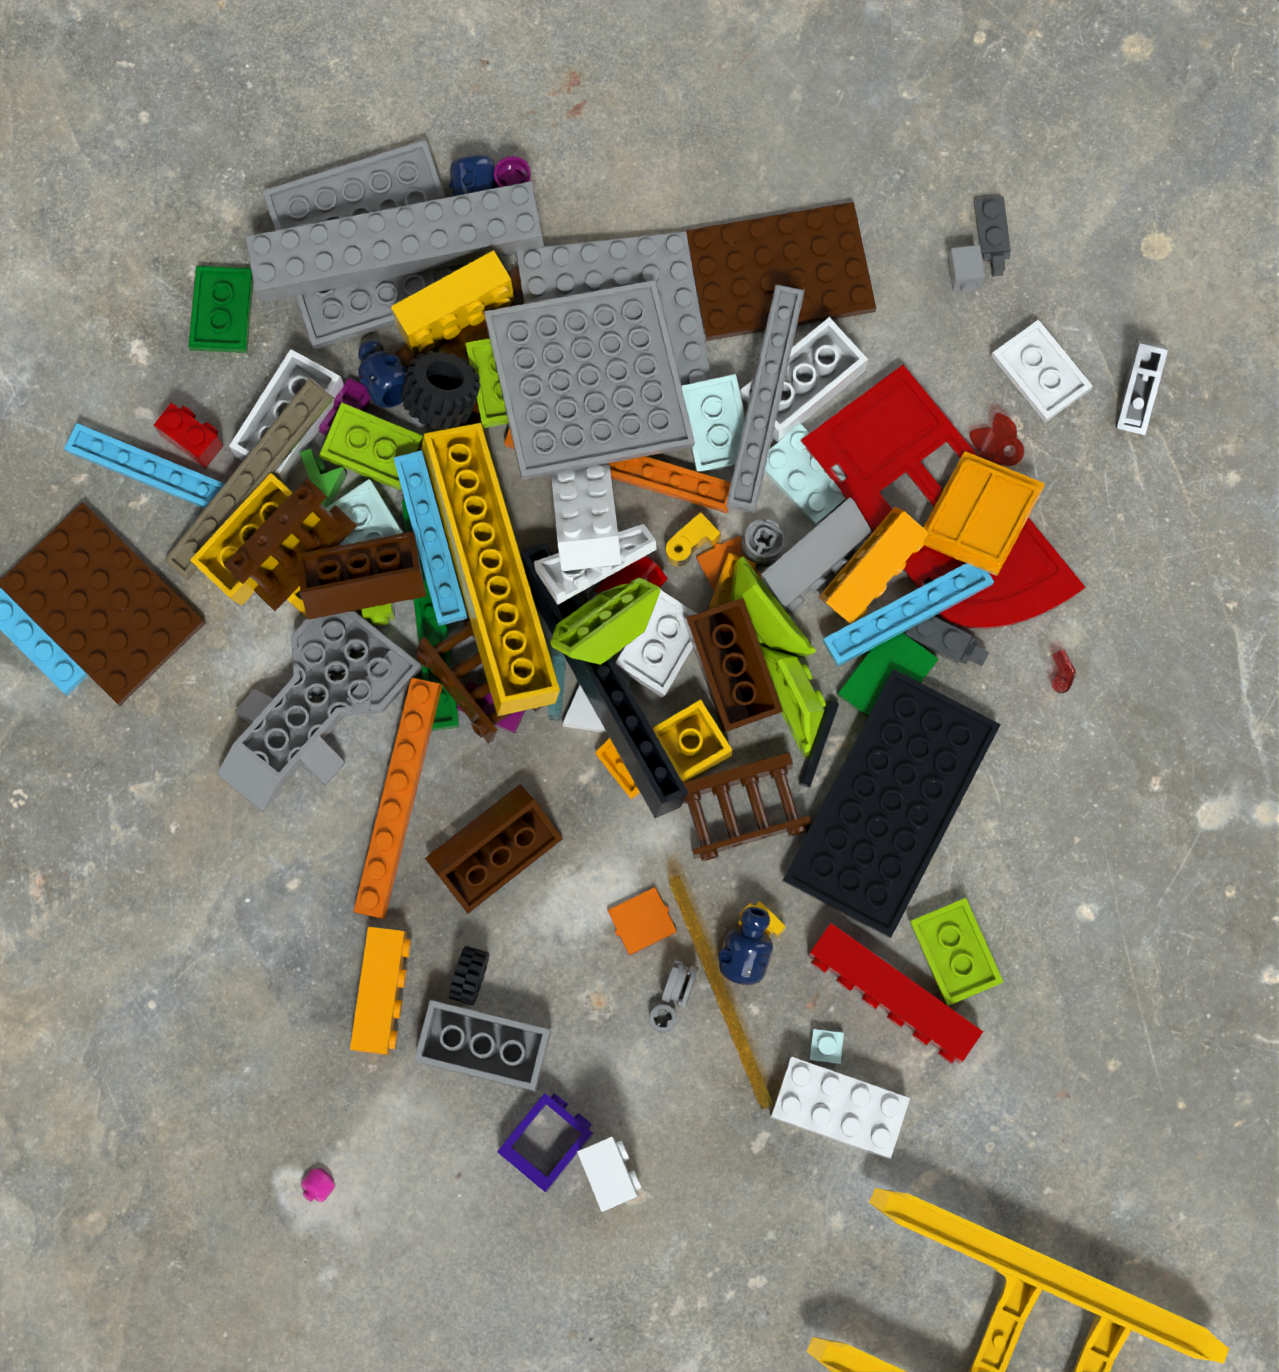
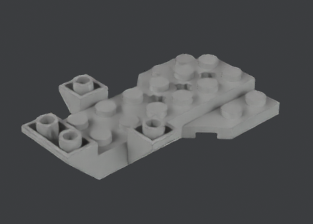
(291, 727)

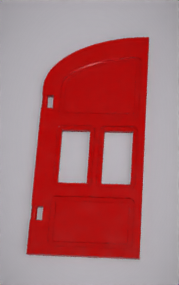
(889, 435)

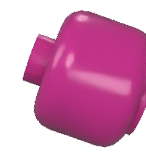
(317, 1185)

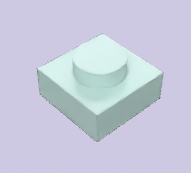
(826, 1046)

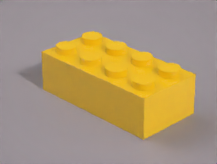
(453, 303)
(238, 530)

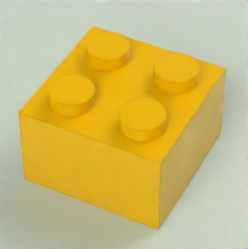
(693, 741)

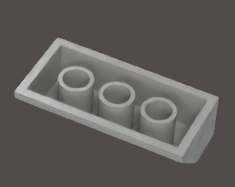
(816, 556)

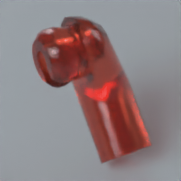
(1066, 672)

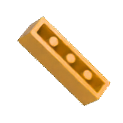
(874, 565)
(379, 991)

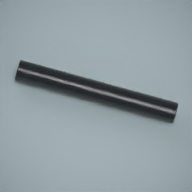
(819, 743)

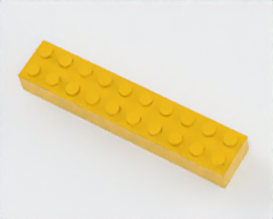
(490, 570)

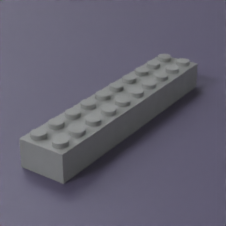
(394, 242)

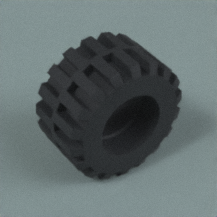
(440, 389)

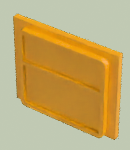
(981, 513)

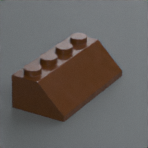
(360, 575)
(733, 665)
(494, 848)

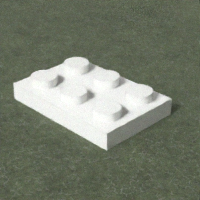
(1041, 371)
(661, 649)

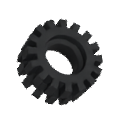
(469, 975)

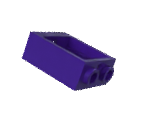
(526, 1167)

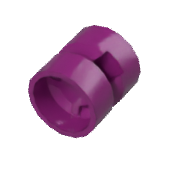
(511, 171)

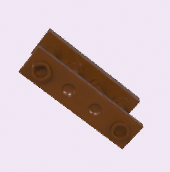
(286, 520)
(430, 657)
(748, 777)

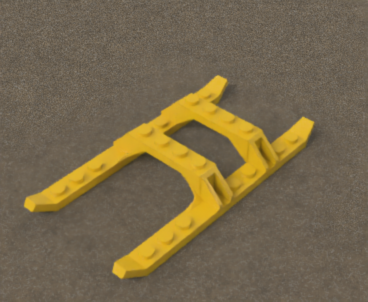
(1026, 1276)

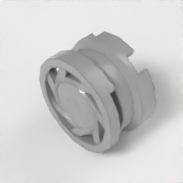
(763, 541)
(677, 982)

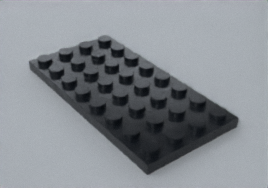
(891, 803)

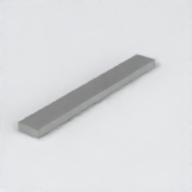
(765, 399)

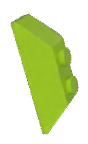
(769, 619)
(607, 622)
(799, 701)

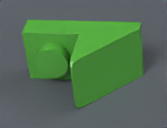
(329, 482)

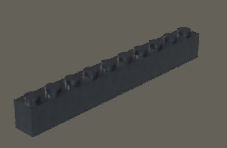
(613, 705)

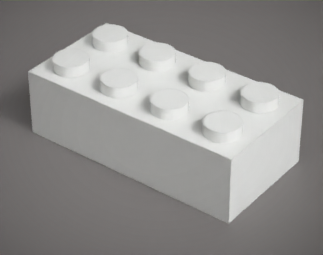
(815, 374)
(280, 391)
(586, 518)
(840, 1107)

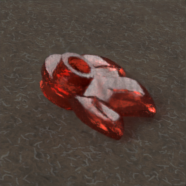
(994, 440)

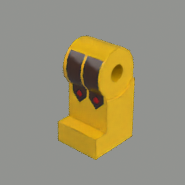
(689, 539)

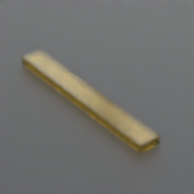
(720, 993)

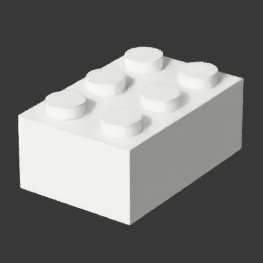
(609, 1174)

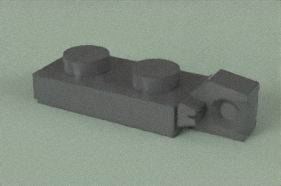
(993, 232)
(947, 641)

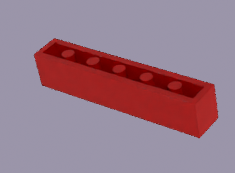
(896, 994)

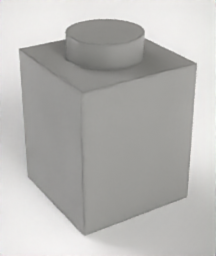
(966, 268)

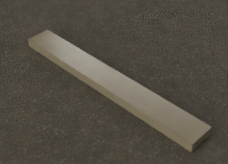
(260, 462)

